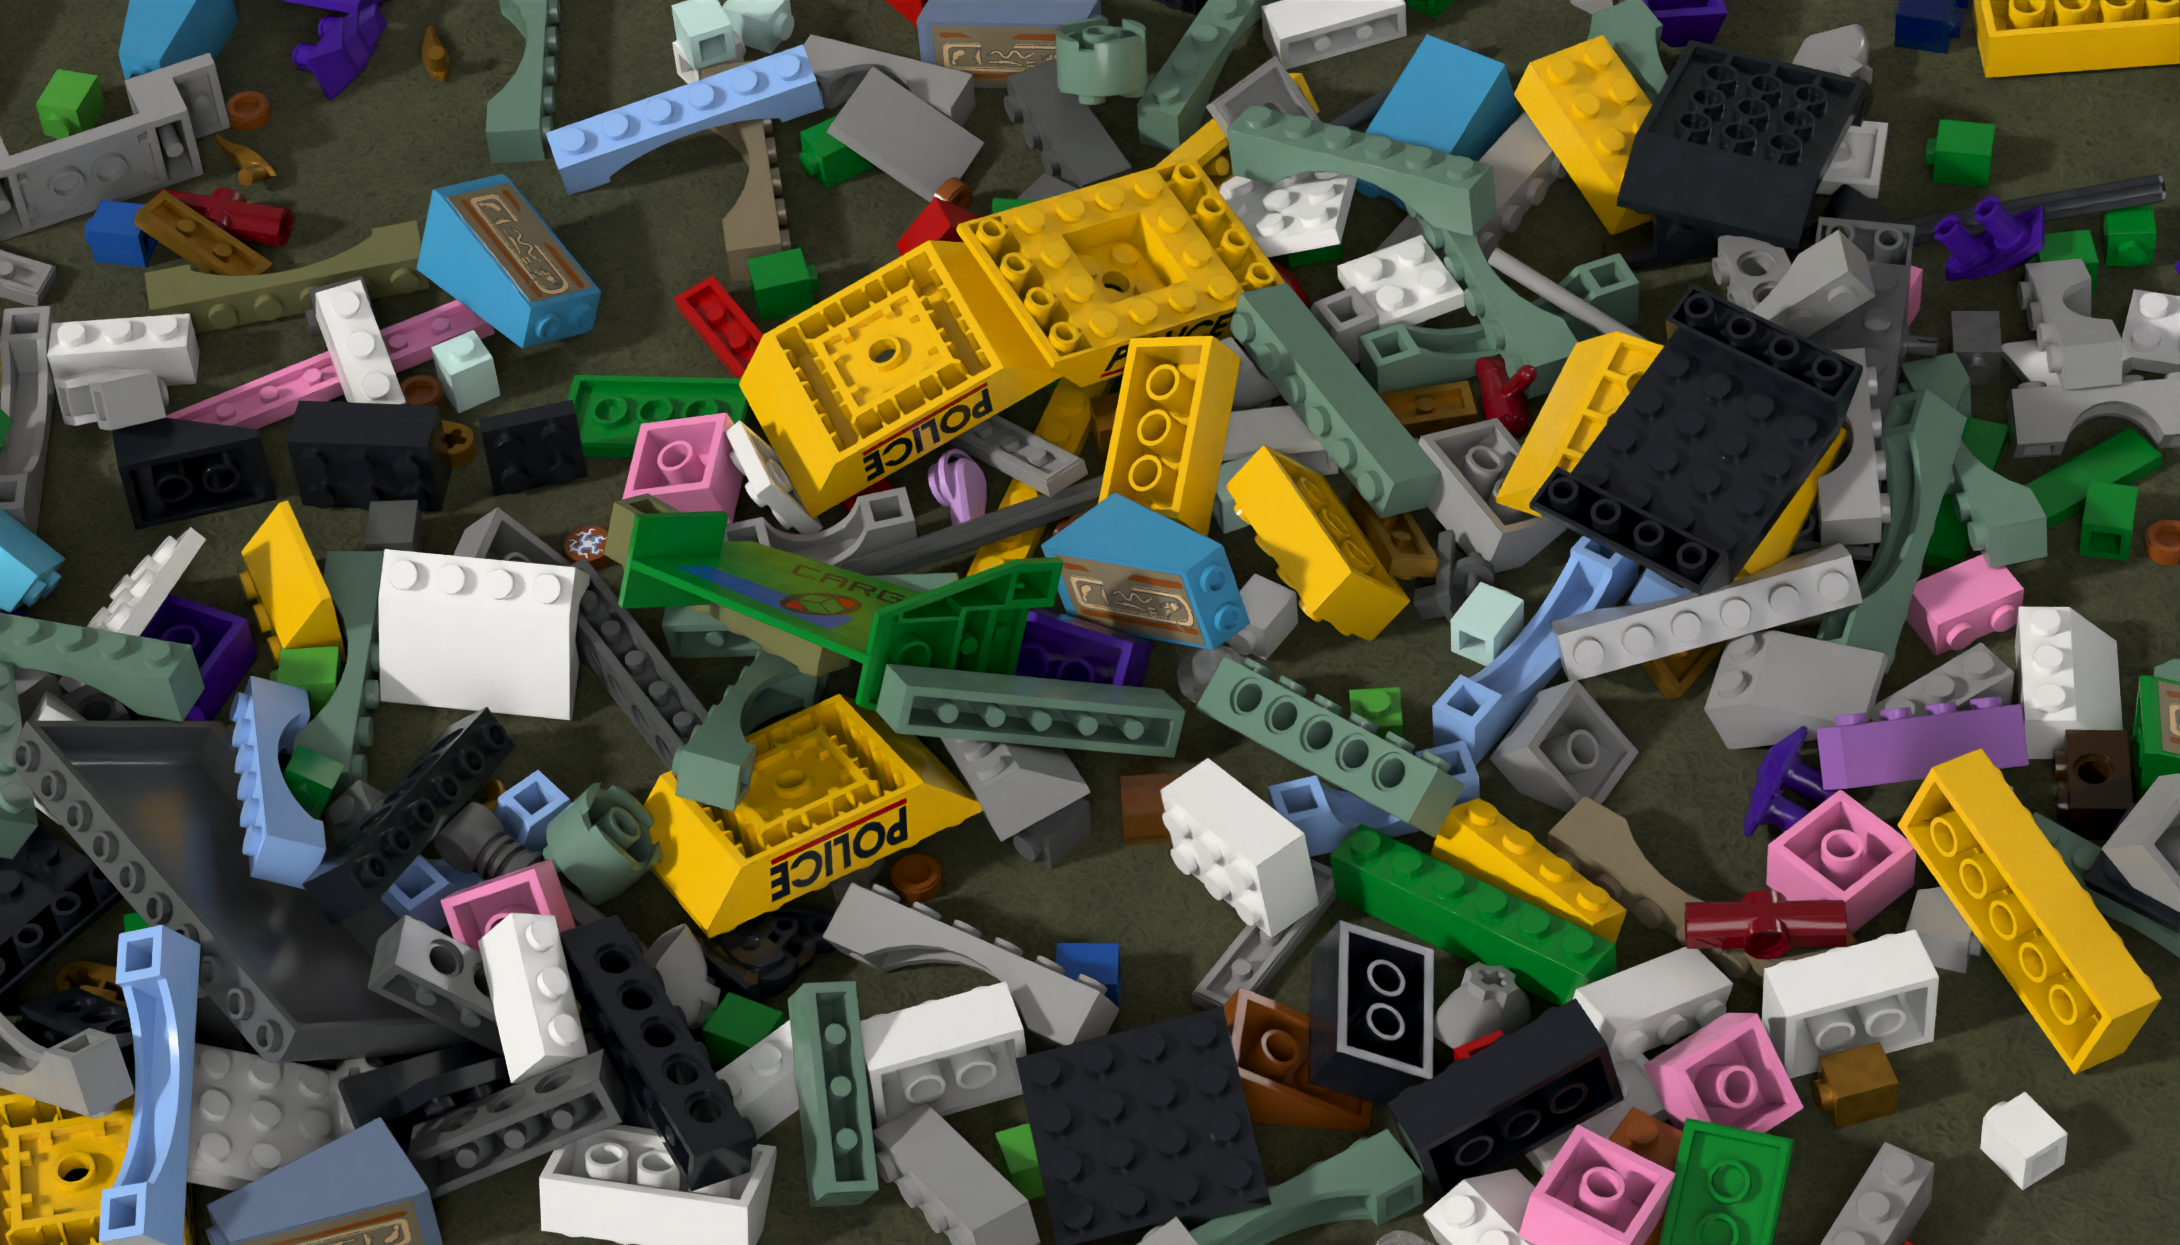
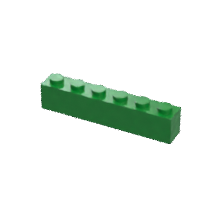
(1468, 916)

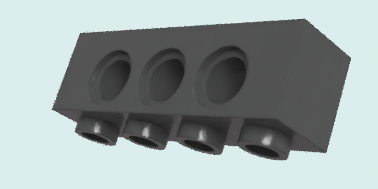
(436, 980)
(518, 1123)

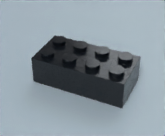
(1507, 1098)

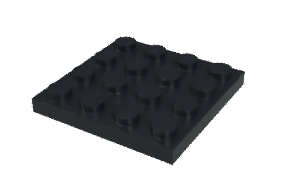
(1142, 1130)

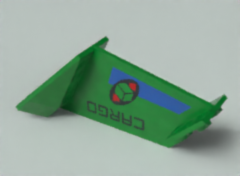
(958, 626)

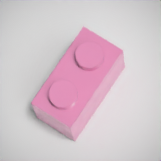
(1964, 604)

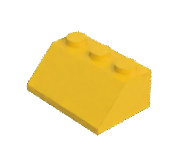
(288, 587)

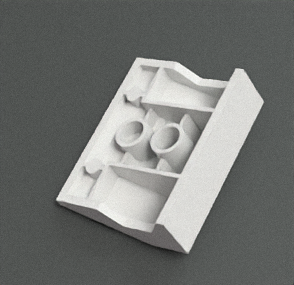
(479, 634)

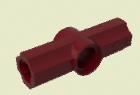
(239, 217)
(1765, 924)

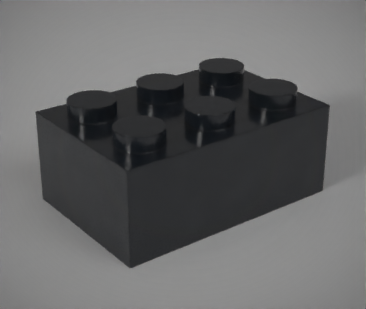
(368, 454)
(1370, 1014)

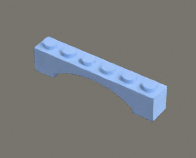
(762, 89)
(1492, 700)
(280, 835)
(161, 995)

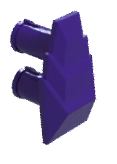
(342, 49)
(2003, 246)
(1780, 770)

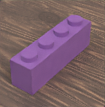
(1908, 746)

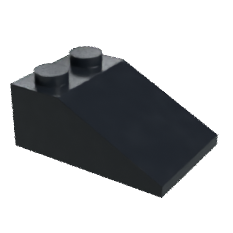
(189, 469)

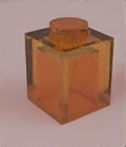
(1144, 808)

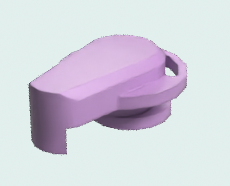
(959, 486)

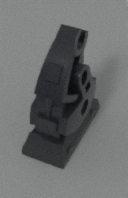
(766, 951)

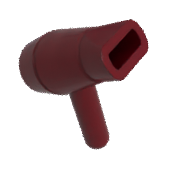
(1504, 395)

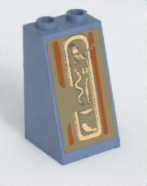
(996, 35)
(337, 1195)

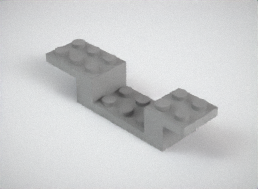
(118, 158)

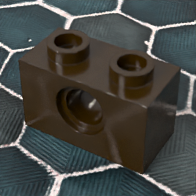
(2094, 781)

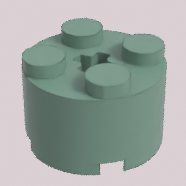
(1101, 59)
(602, 843)

